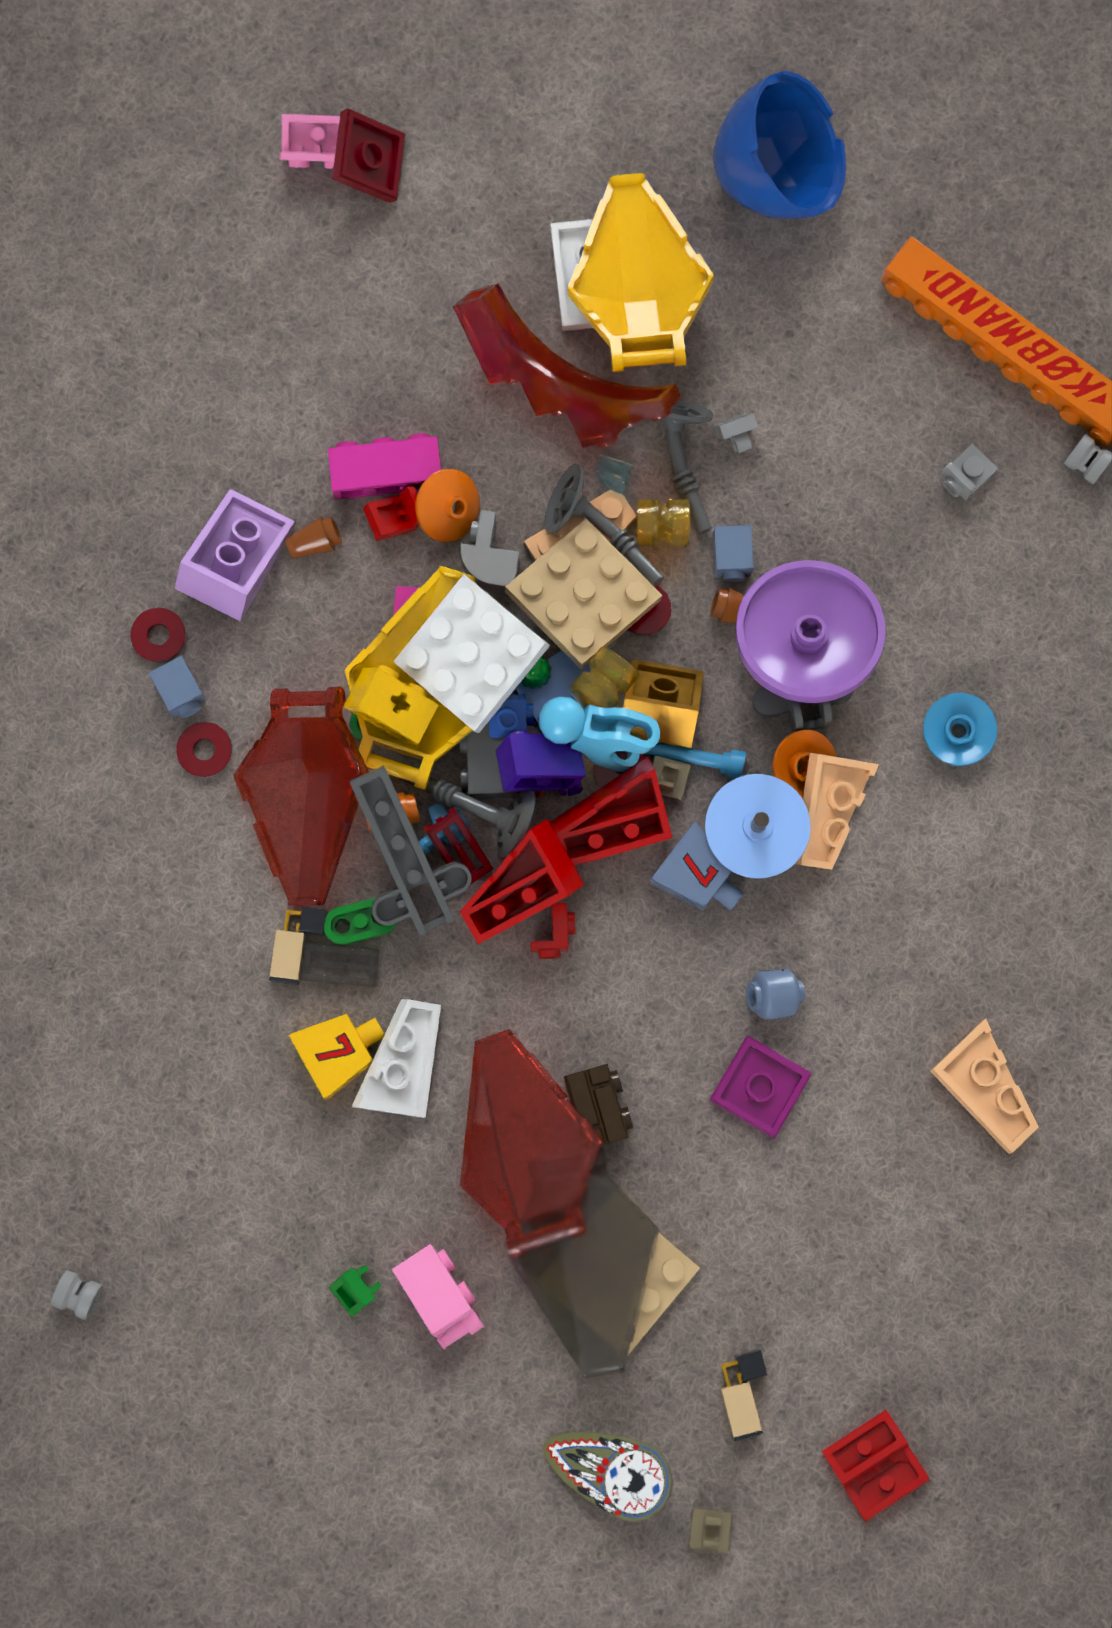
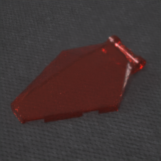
(303, 791)
(524, 1144)

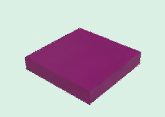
(760, 1086)

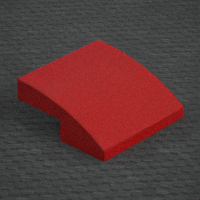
(875, 1466)

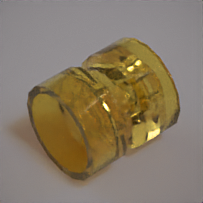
(663, 522)
(607, 677)

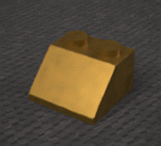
(669, 697)

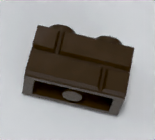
(595, 1097)

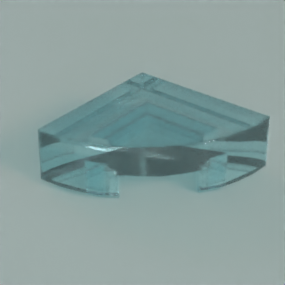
(614, 473)

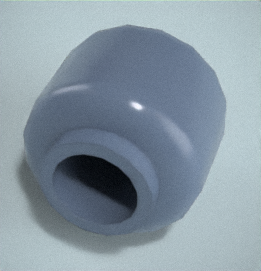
(775, 994)

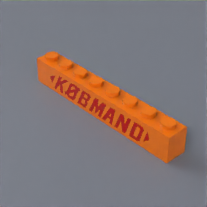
(1003, 337)

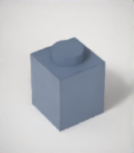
(732, 552)
(178, 688)

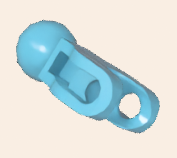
(598, 731)

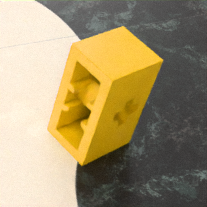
(371, 702)

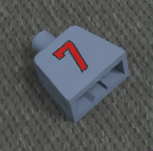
(695, 873)

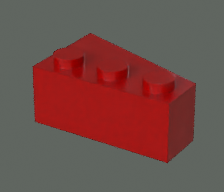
(615, 817)
(523, 885)

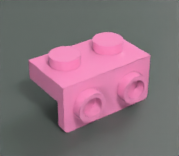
(309, 139)

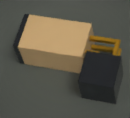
(289, 945)
(739, 1398)

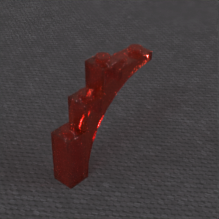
(552, 384)

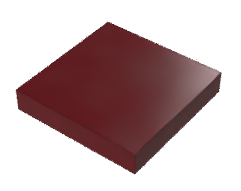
(368, 155)

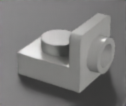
(967, 473)

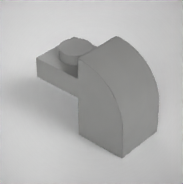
(490, 566)

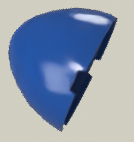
(781, 150)

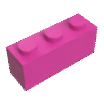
(382, 466)

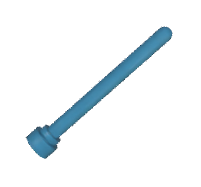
(728, 763)

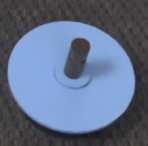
(757, 826)

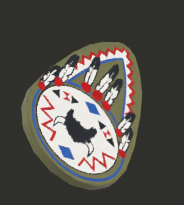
(612, 1472)

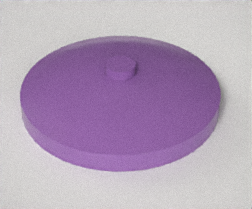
(810, 631)

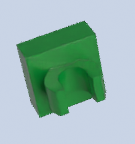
(352, 1290)

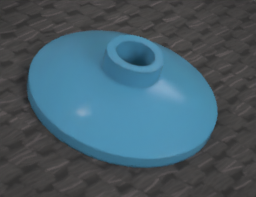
(972, 716)

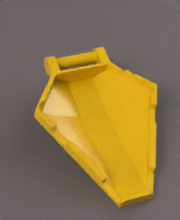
(639, 276)
(445, 727)

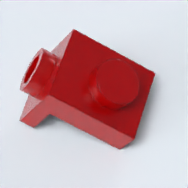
(393, 514)
(562, 925)

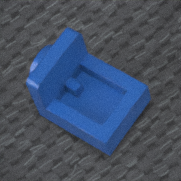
(511, 717)

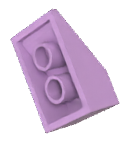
(233, 554)

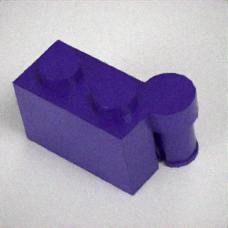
(539, 764)

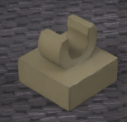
(671, 777)
(710, 1529)

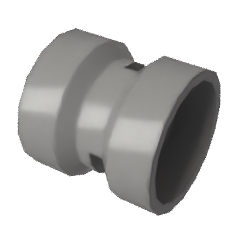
(1082, 454)
(76, 1295)

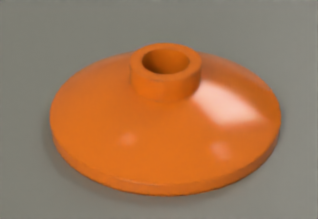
(436, 502)
(797, 748)

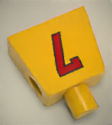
(336, 1051)

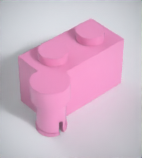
(437, 1296)

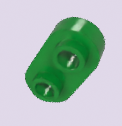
(361, 924)

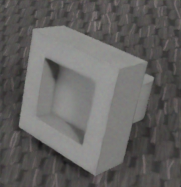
(736, 430)

